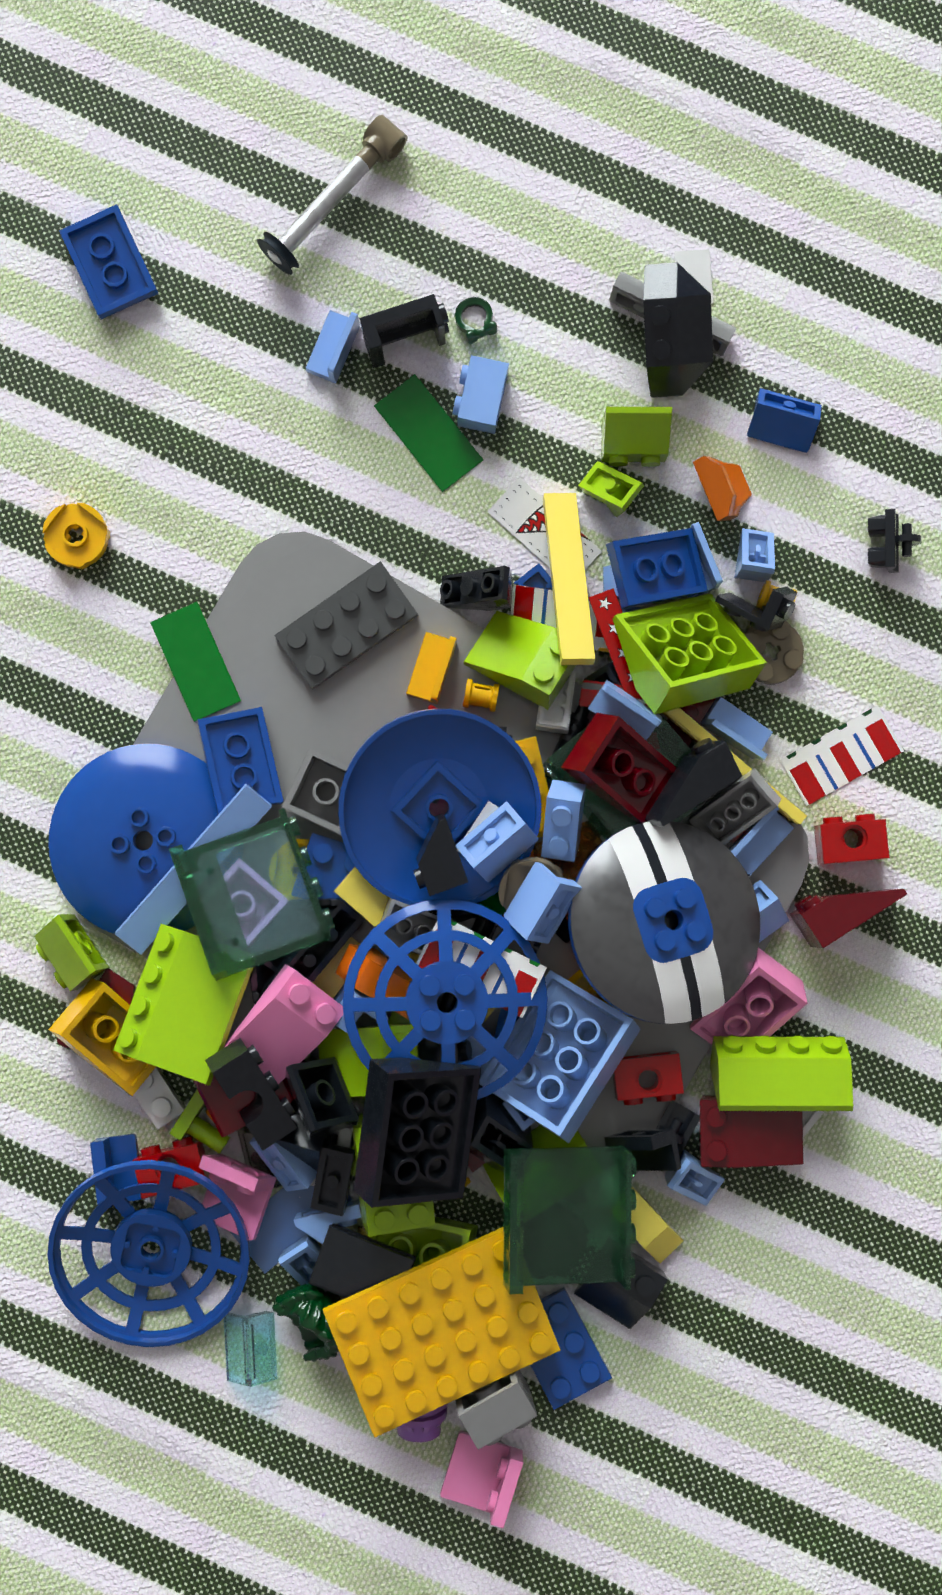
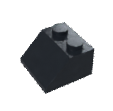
(321, 1096)
(622, 1304)

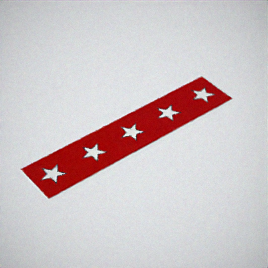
(605, 607)

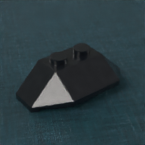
(675, 329)
(315, 958)

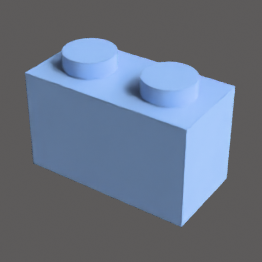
(482, 394)
(563, 820)

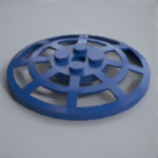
(443, 977)
(148, 1268)

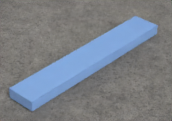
(168, 896)

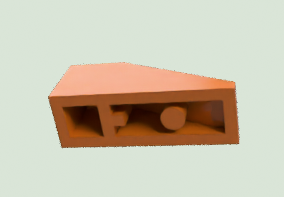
(370, 972)

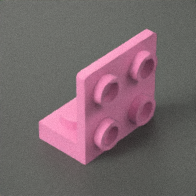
(244, 1185)
(483, 1477)

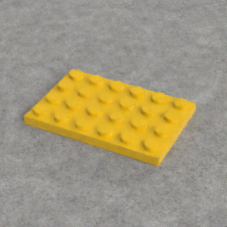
(437, 1333)

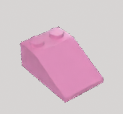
(760, 1005)
(288, 1022)

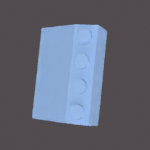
(572, 1060)

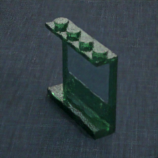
(252, 896)

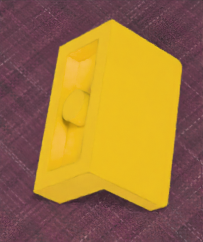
(431, 667)

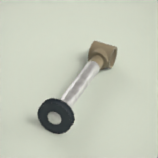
(380, 143)

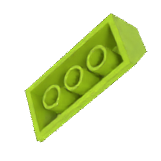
(781, 1073)

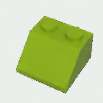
(635, 435)
(70, 951)

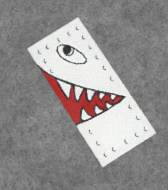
(523, 516)

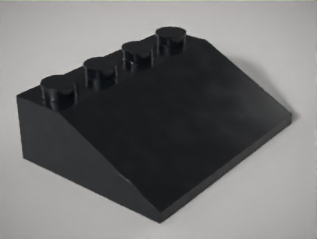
(416, 1131)

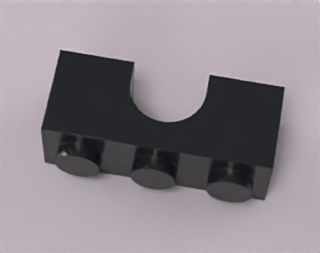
(238, 1071)

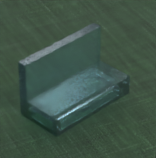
(250, 1348)

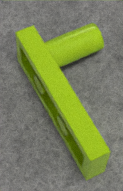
(196, 1127)

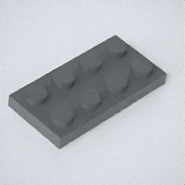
(346, 625)

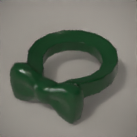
(472, 334)

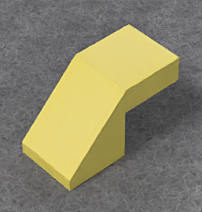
(652, 1230)

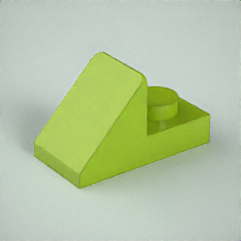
(610, 487)

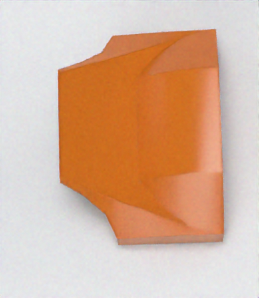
(723, 485)

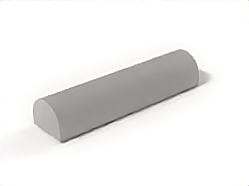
(629, 292)

